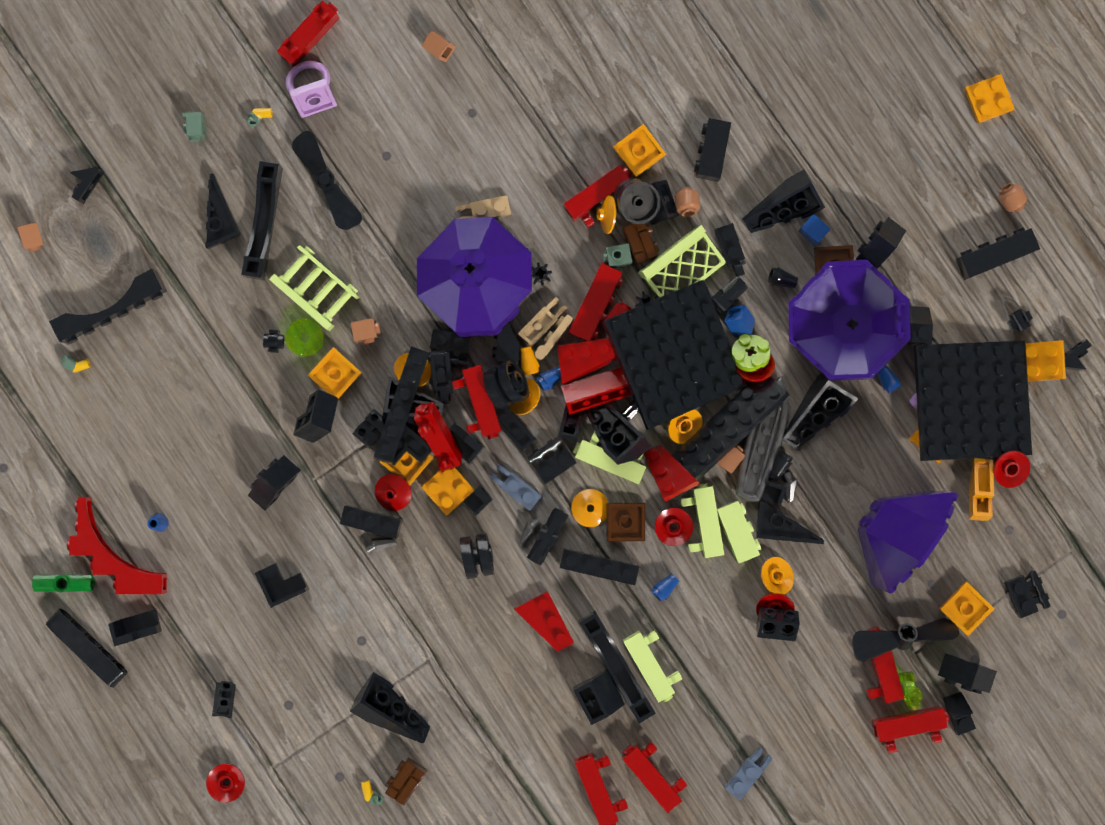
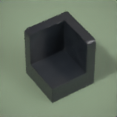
(773, 493)
(478, 500)

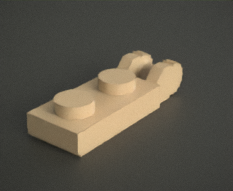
(492, 207)
(541, 323)
(552, 338)

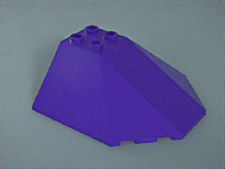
(903, 534)

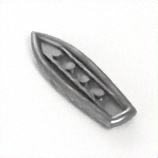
(760, 450)

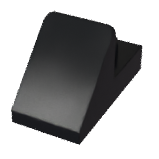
(89, 178)
(1079, 351)
(570, 425)
(959, 713)

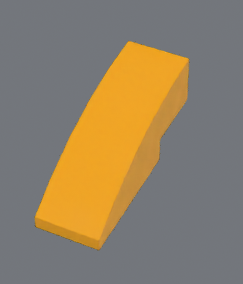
(981, 490)

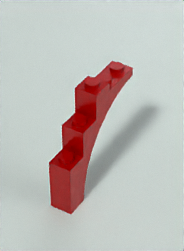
(105, 561)

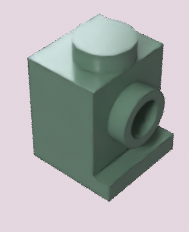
(195, 126)

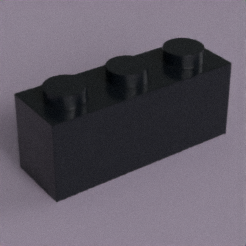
(712, 149)
(371, 521)

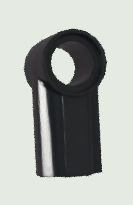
(724, 297)

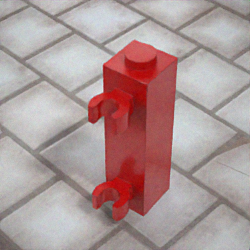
(308, 33)
(594, 195)
(482, 404)
(438, 436)
(886, 676)
(909, 724)
(651, 777)
(596, 789)

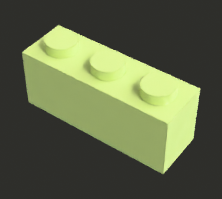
(738, 531)

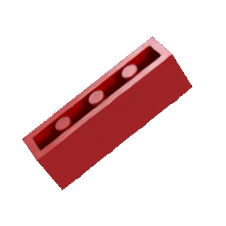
(595, 303)
(595, 390)

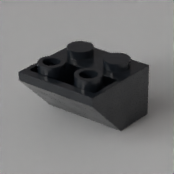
(598, 697)

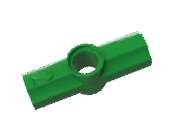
(52, 583)

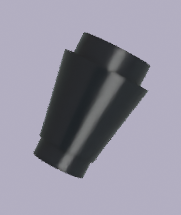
(780, 277)
(781, 464)

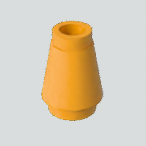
(528, 361)

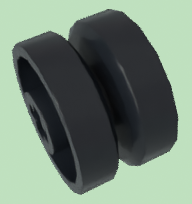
(636, 211)
(506, 384)
(478, 555)

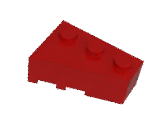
(583, 358)

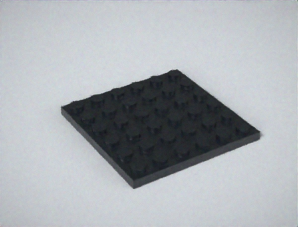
(674, 354)
(972, 400)

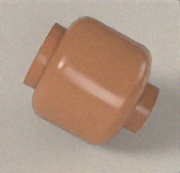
(1012, 197)
(687, 202)

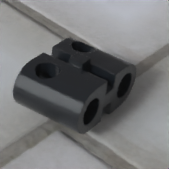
(370, 429)

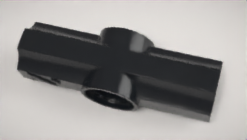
(547, 536)

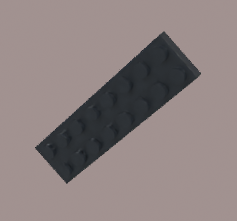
(729, 427)

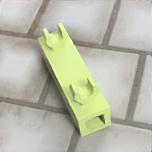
(594, 455)
(708, 521)
(649, 667)

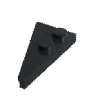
(221, 223)
(777, 526)

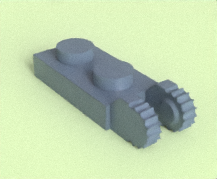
(517, 488)
(747, 774)

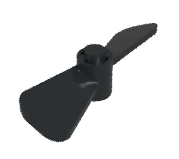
(343, 211)
(875, 643)

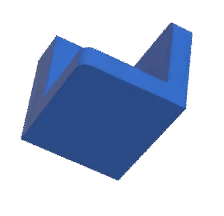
(814, 229)
(739, 320)

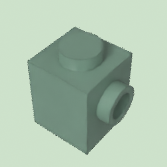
(617, 256)

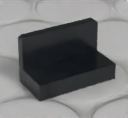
(667, 204)

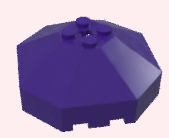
(490, 295)
(830, 301)

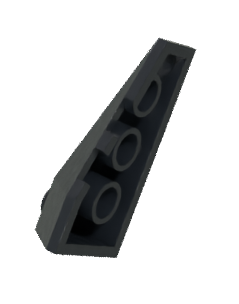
(790, 200)
(920, 326)
(820, 407)
(617, 435)
(385, 708)

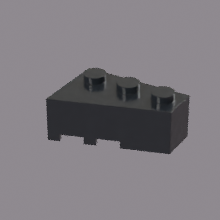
(418, 400)

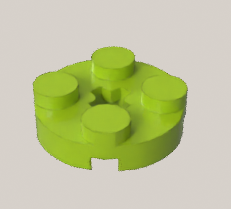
(755, 361)

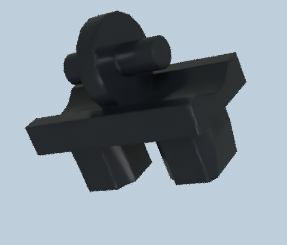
(223, 699)

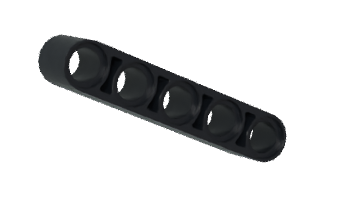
(86, 648)

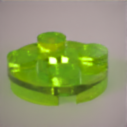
(295, 332)
(911, 694)

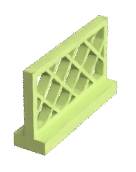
(676, 251)

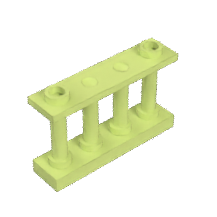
(297, 293)

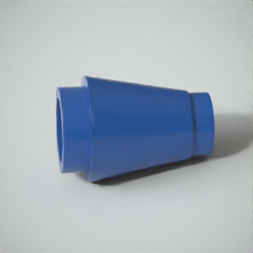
(549, 378)
(888, 379)
(162, 522)
(664, 587)

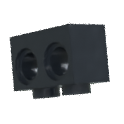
(777, 624)

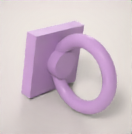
(313, 96)

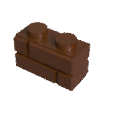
(640, 242)
(405, 781)

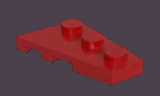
(668, 473)
(546, 620)

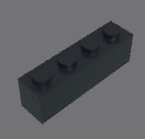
(999, 253)
(599, 566)

